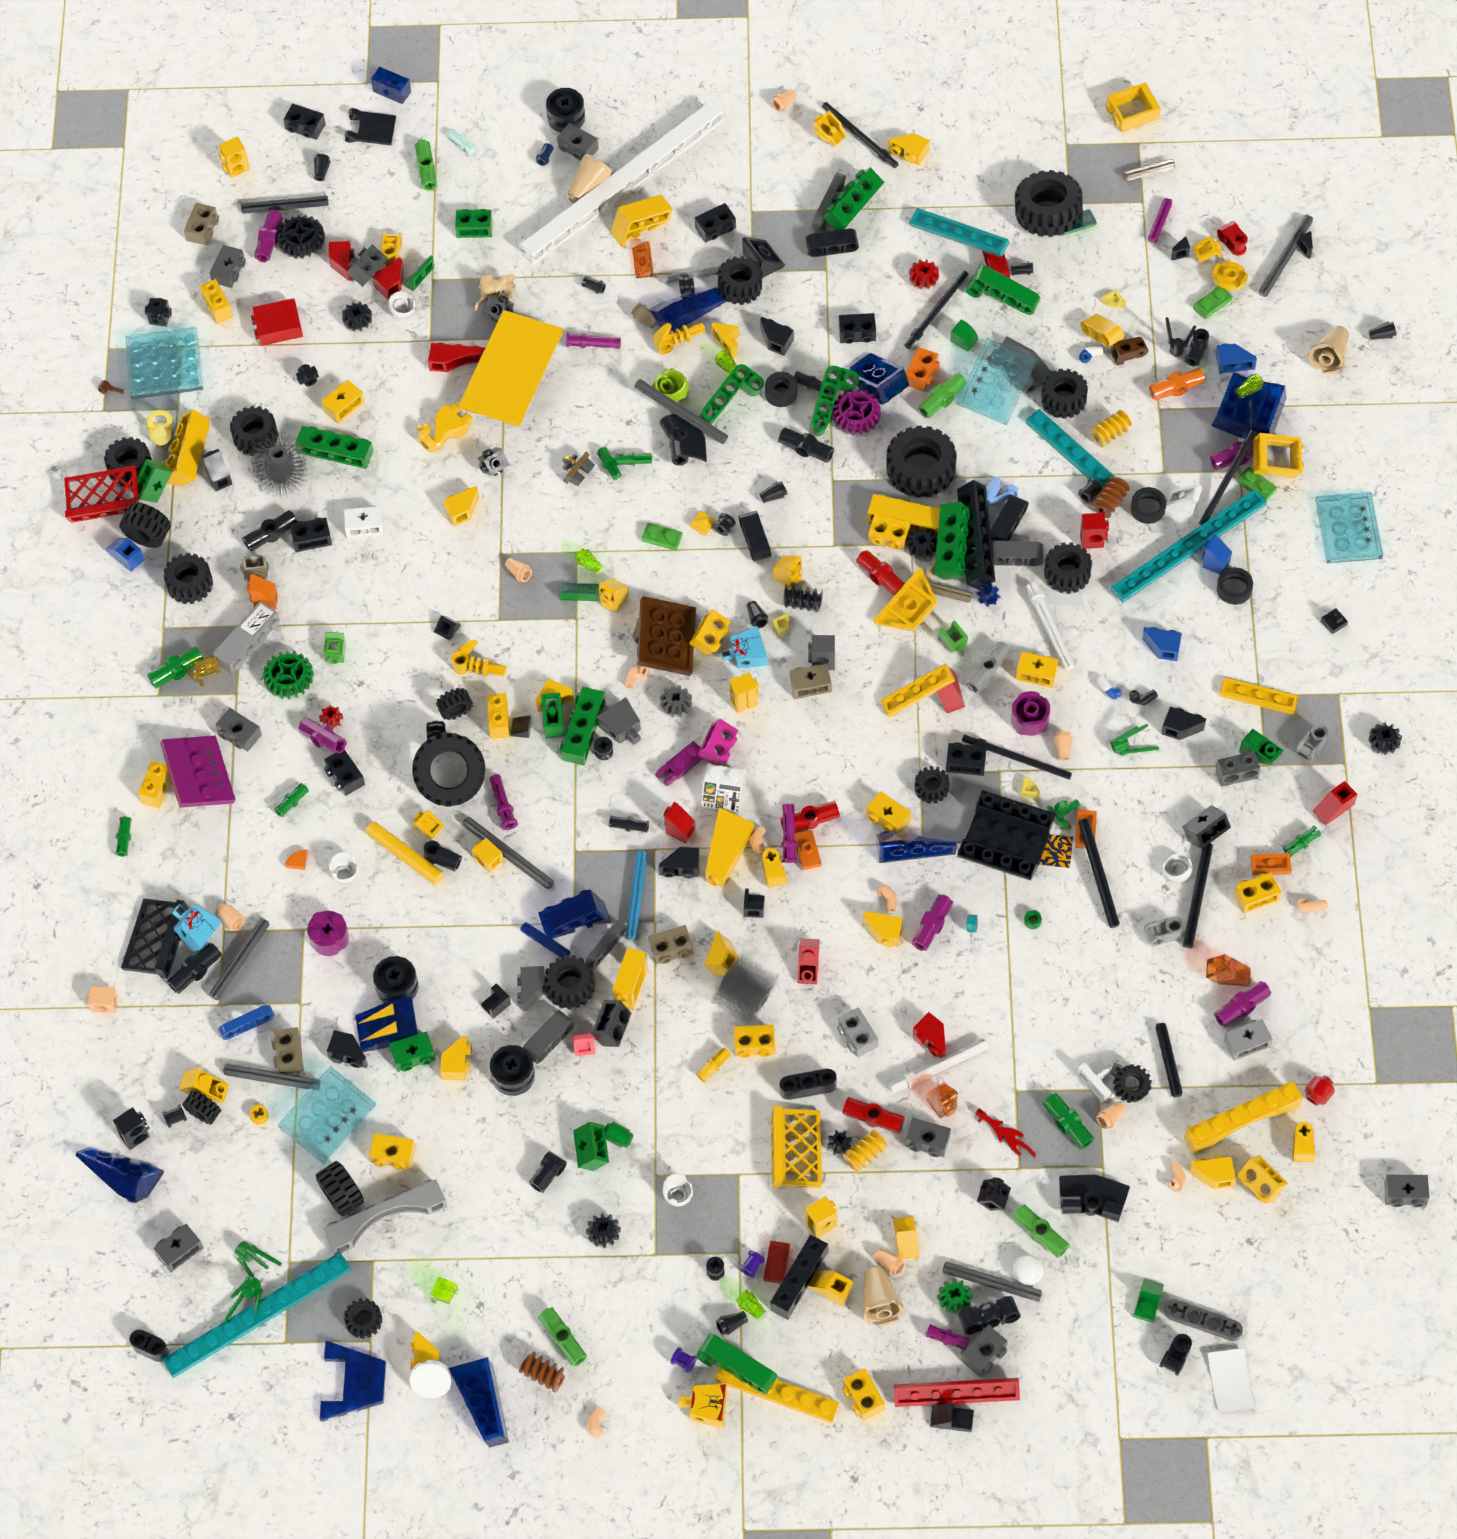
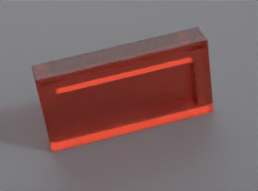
(776, 1262)

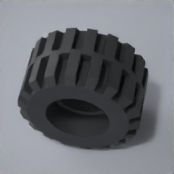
(740, 269)
(1064, 381)
(250, 419)
(125, 450)
(145, 525)
(1070, 555)
(191, 590)
(569, 996)
(339, 1188)

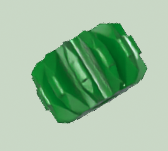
(950, 1290)

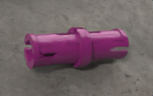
(947, 1337)

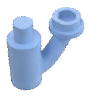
(993, 488)

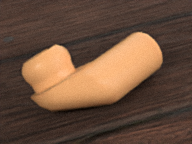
(634, 674)
(756, 840)
(888, 893)
(1305, 906)
(1179, 1177)
(593, 1422)

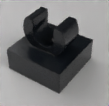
(1334, 621)

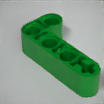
(1003, 289)
(726, 395)
(827, 401)
(737, 1363)

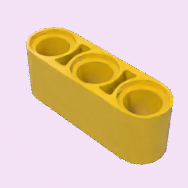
(1102, 330)

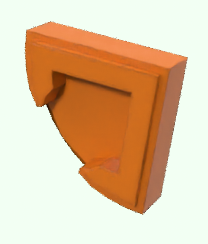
(297, 860)

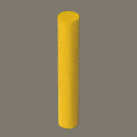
(404, 853)

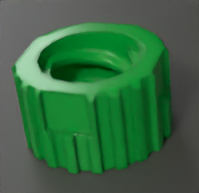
(1034, 913)

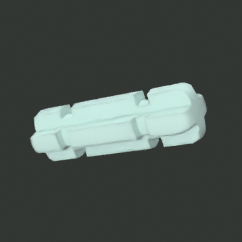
(462, 142)

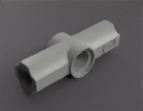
(994, 659)

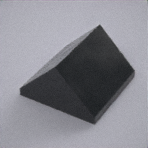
(763, 254)

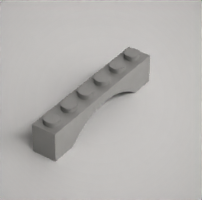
(423, 1199)

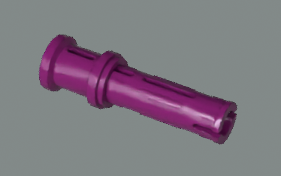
(583, 340)
(504, 809)
(789, 844)

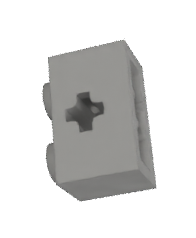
(1241, 1047)

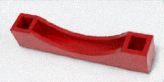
(448, 357)

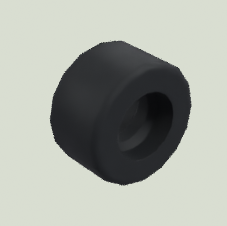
(781, 379)

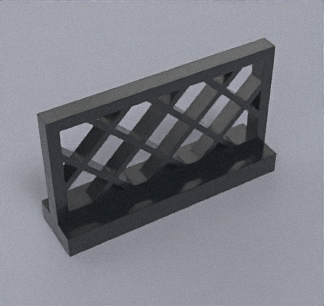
(169, 944)

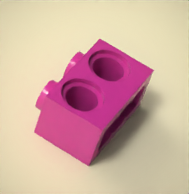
(715, 740)

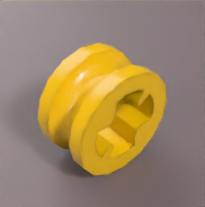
(261, 1119)

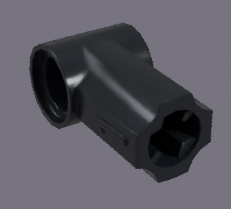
(1197, 348)
(442, 856)
(550, 1167)

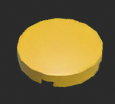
(1229, 276)

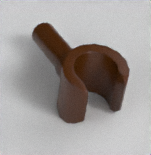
(104, 386)

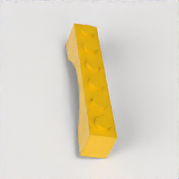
(1273, 1103)

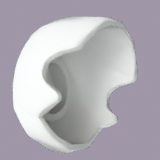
(401, 304)
(343, 867)
(1177, 868)
(677, 1190)
(1027, 1270)

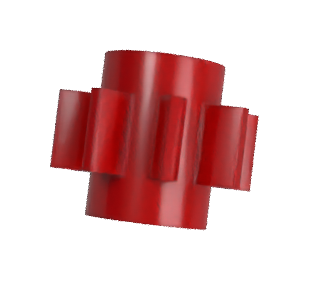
(335, 716)

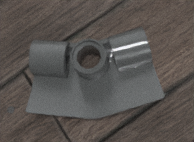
(1039, 371)

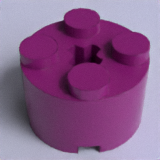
(1030, 713)
(328, 932)

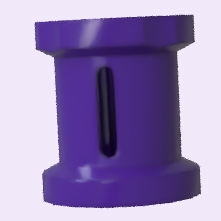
(751, 1264)
(683, 1360)

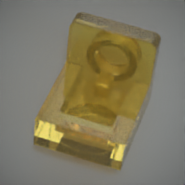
(205, 667)

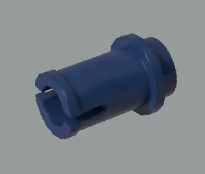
(543, 157)

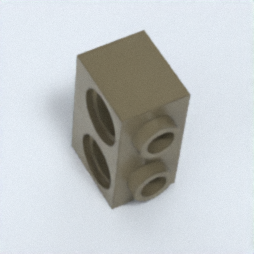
(201, 224)
(668, 940)
(290, 1050)

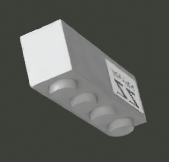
(246, 637)

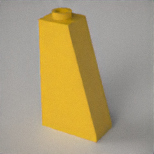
(728, 844)

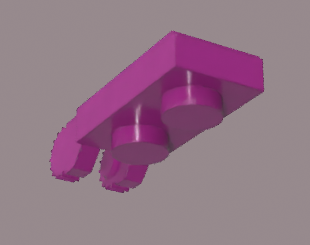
(680, 763)

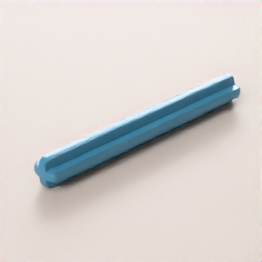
(636, 895)

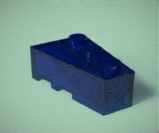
(573, 913)

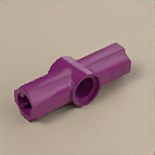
(268, 236)
(1225, 458)
(322, 735)
(932, 922)
(1242, 1004)

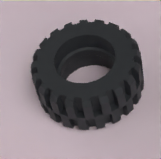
(1046, 187)
(927, 442)
(448, 743)

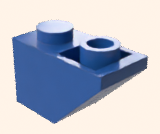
(126, 553)
(1216, 555)
(1162, 642)

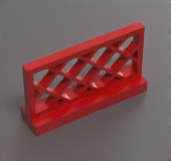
(100, 509)

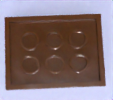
(665, 636)

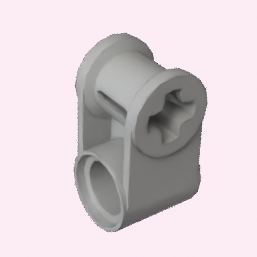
(1311, 744)
(1160, 930)

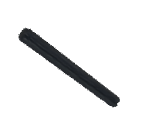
(1099, 873)
(1197, 897)

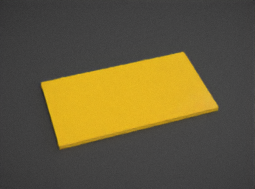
(511, 368)

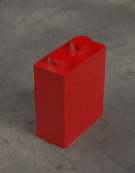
(276, 322)

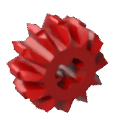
(924, 274)

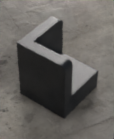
(753, 905)
(496, 1002)

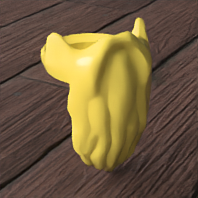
(159, 432)

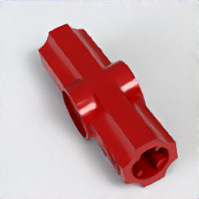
(880, 572)
(821, 814)
(861, 1110)

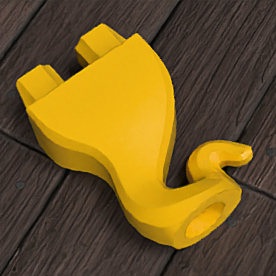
(446, 425)

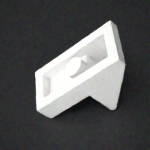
(1184, 499)

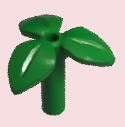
(1061, 809)

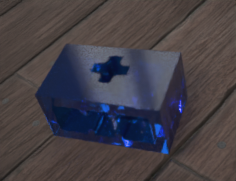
(391, 85)

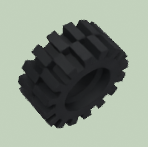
(454, 703)
(936, 775)
(1140, 1075)
(201, 1107)
(354, 1310)

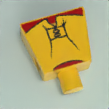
(706, 1404)

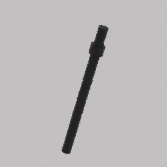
(883, 154)
(917, 333)
(1244, 448)
(1018, 757)

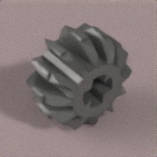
(676, 701)

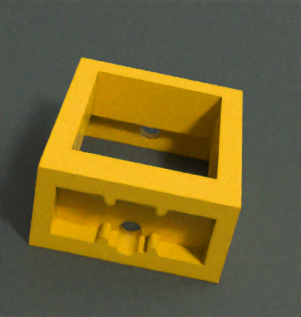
(1125, 96)
(1260, 455)
(630, 977)

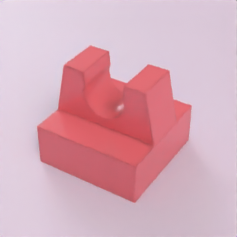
(583, 1044)

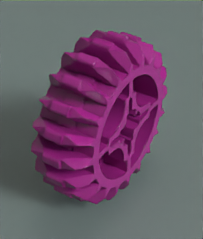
(853, 417)

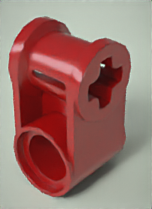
(1233, 238)

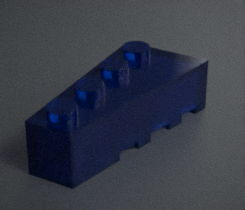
(481, 1395)

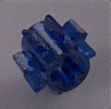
(985, 591)

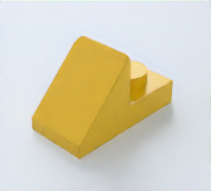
(726, 336)
(906, 1237)

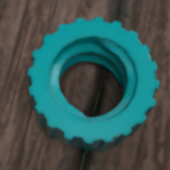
(972, 923)

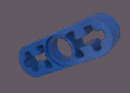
(246, 1022)

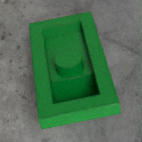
(1148, 1300)

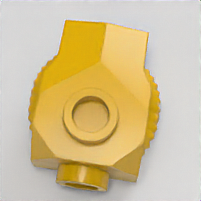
(829, 129)

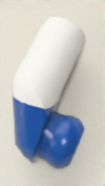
(1088, 352)
(1108, 689)

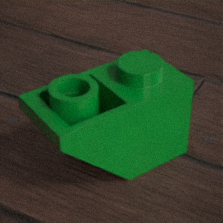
(1265, 750)

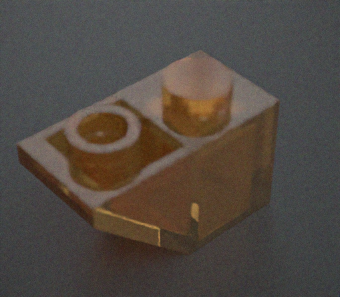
(1228, 971)
(943, 1100)

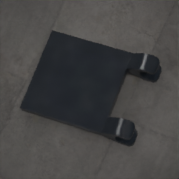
(373, 127)

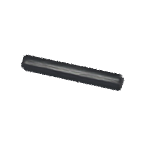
(1169, 1060)

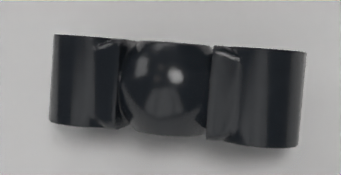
(1003, 1311)

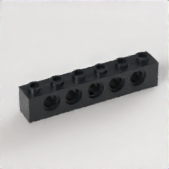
(979, 553)

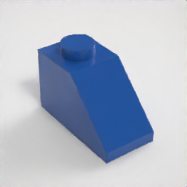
(1234, 358)

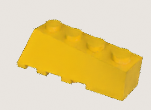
(187, 447)

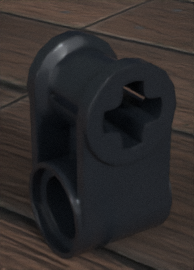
(1175, 1357)

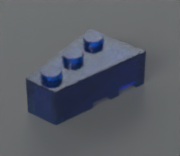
(1267, 407)
(1233, 411)

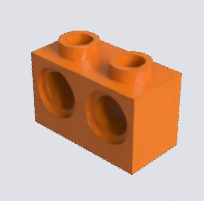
(924, 370)

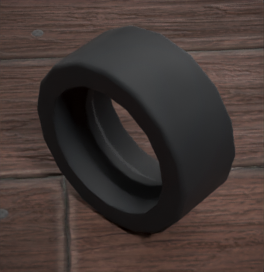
(1146, 517)
(1235, 573)

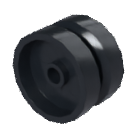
(565, 107)
(395, 979)
(512, 1070)

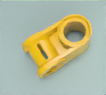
(391, 246)
(773, 870)
(1303, 1145)

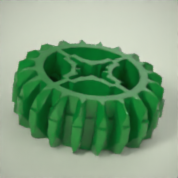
(290, 665)

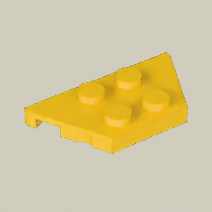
(909, 605)

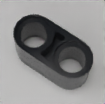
(148, 1346)

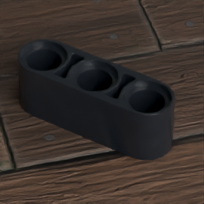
(832, 242)
(1009, 518)
(754, 536)
(815, 1077)

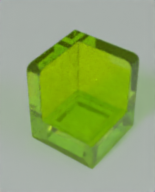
(443, 1291)

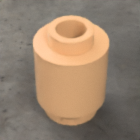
(230, 917)

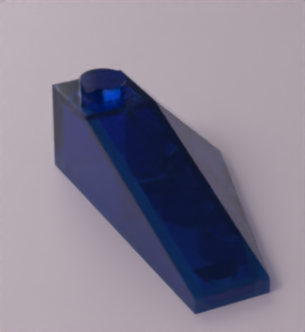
(686, 308)
(124, 1177)

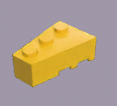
(640, 216)

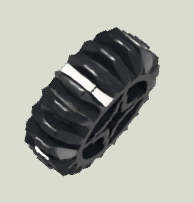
(290, 234)

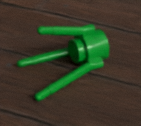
(1121, 742)
(248, 1252)
(249, 1289)

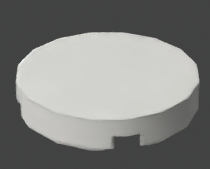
(430, 1379)

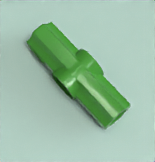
(426, 165)
(942, 395)
(1050, 1239)
(568, 1346)

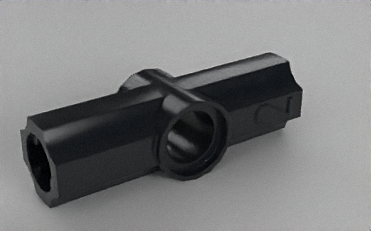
(806, 445)
(261, 535)
(194, 968)

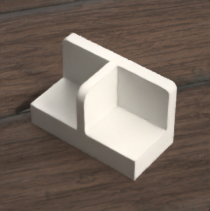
(1097, 1080)

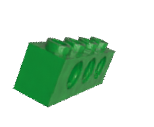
(839, 218)
(341, 453)
(951, 540)
(578, 752)

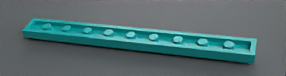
(1188, 546)
(247, 1321)

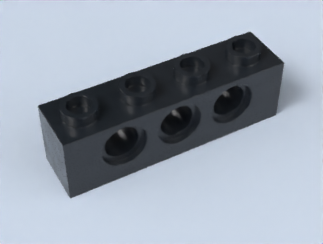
(798, 1277)

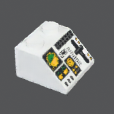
(723, 788)

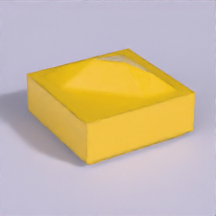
(702, 523)

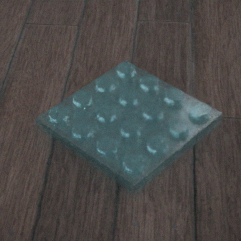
(164, 362)

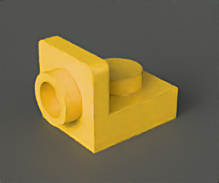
(1207, 248)
(427, 823)

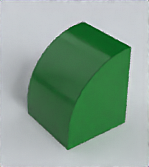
(963, 335)

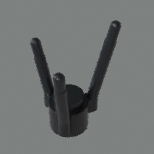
(1177, 345)

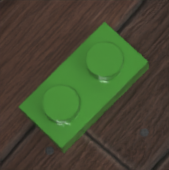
(1212, 302)
(1256, 481)
(662, 536)

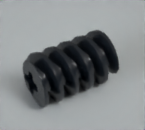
(802, 598)

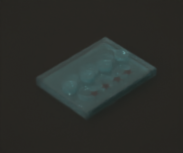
(996, 381)
(1349, 527)
(326, 1114)

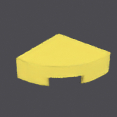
(1113, 300)
(781, 624)
(1029, 789)

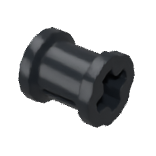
(1089, 490)
(174, 1116)
(720, 1271)

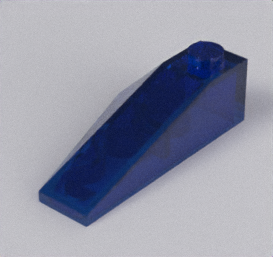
(902, 846)

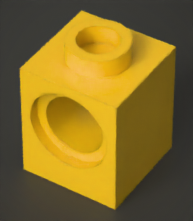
(487, 855)

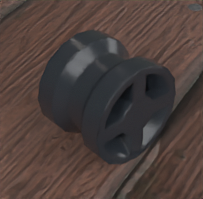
(686, 284)
(724, 524)
(603, 753)

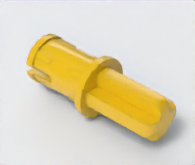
(713, 1064)

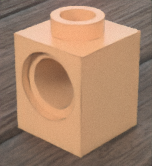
(102, 999)

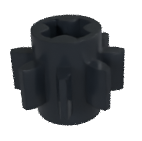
(307, 375)
(844, 1140)

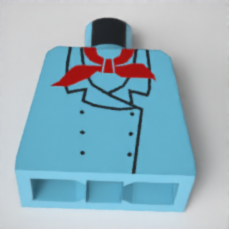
(746, 649)
(195, 926)

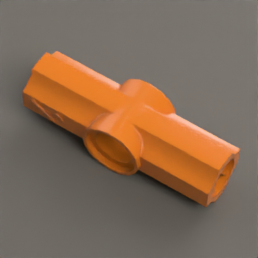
(1177, 384)

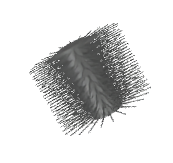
(279, 464)
(745, 988)

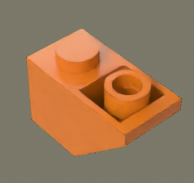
(262, 590)

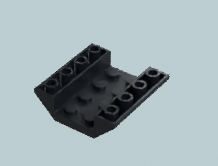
(1007, 835)

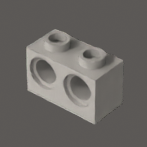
(860, 1031)

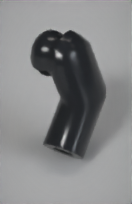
(1140, 699)

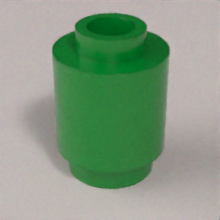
(618, 1134)

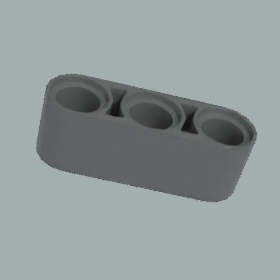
(1018, 553)
(549, 1036)

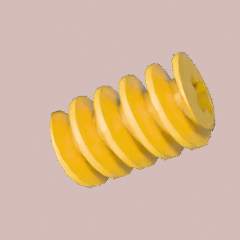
(1110, 427)
(864, 1150)

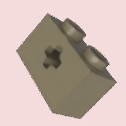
(804, 687)

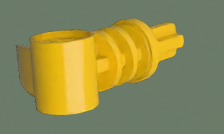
(665, 341)
(471, 664)

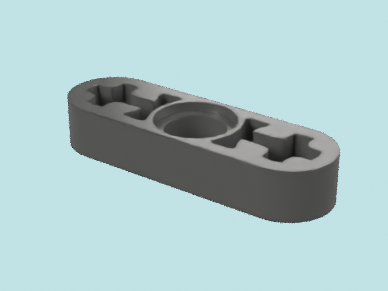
(606, 944)

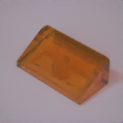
(643, 260)

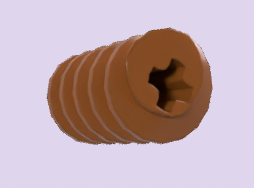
(1110, 496)
(542, 1372)

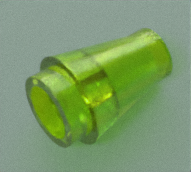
(725, 361)
(1250, 385)
(587, 560)
(750, 1304)

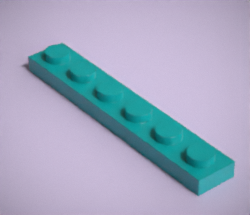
(959, 232)
(1068, 447)

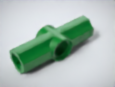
(175, 667)
(1068, 1121)

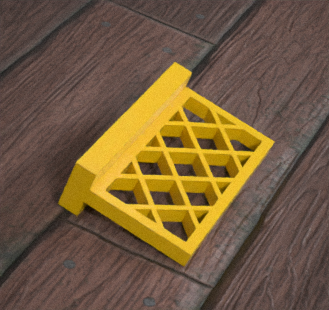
(778, 1151)

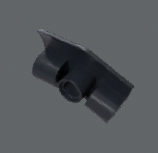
(684, 440)
(1080, 1189)

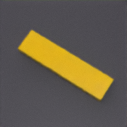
(917, 690)
(1258, 695)

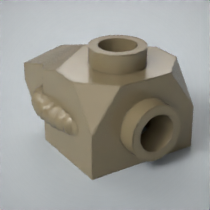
(254, 566)

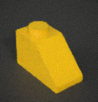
(884, 927)

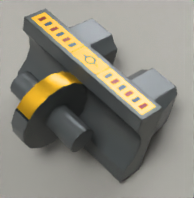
(583, 463)

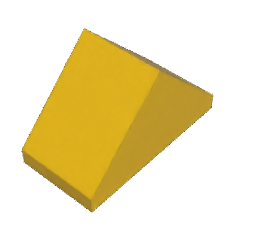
(555, 687)

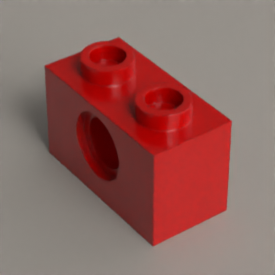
(1093, 530)

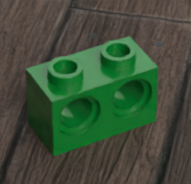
(477, 223)

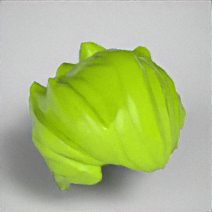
(672, 384)

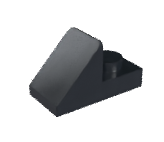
(951, 1418)

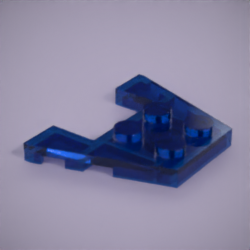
(362, 1381)

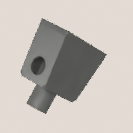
(620, 722)

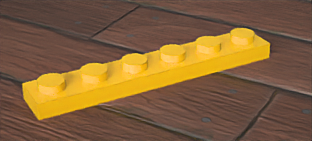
(787, 1396)

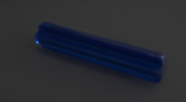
(544, 940)

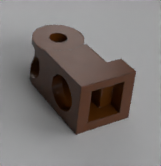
(1128, 350)

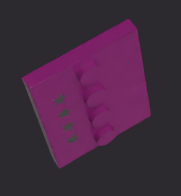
(197, 771)

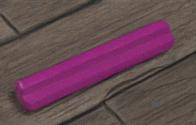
(1160, 220)

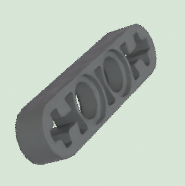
(832, 192)
(1204, 1317)

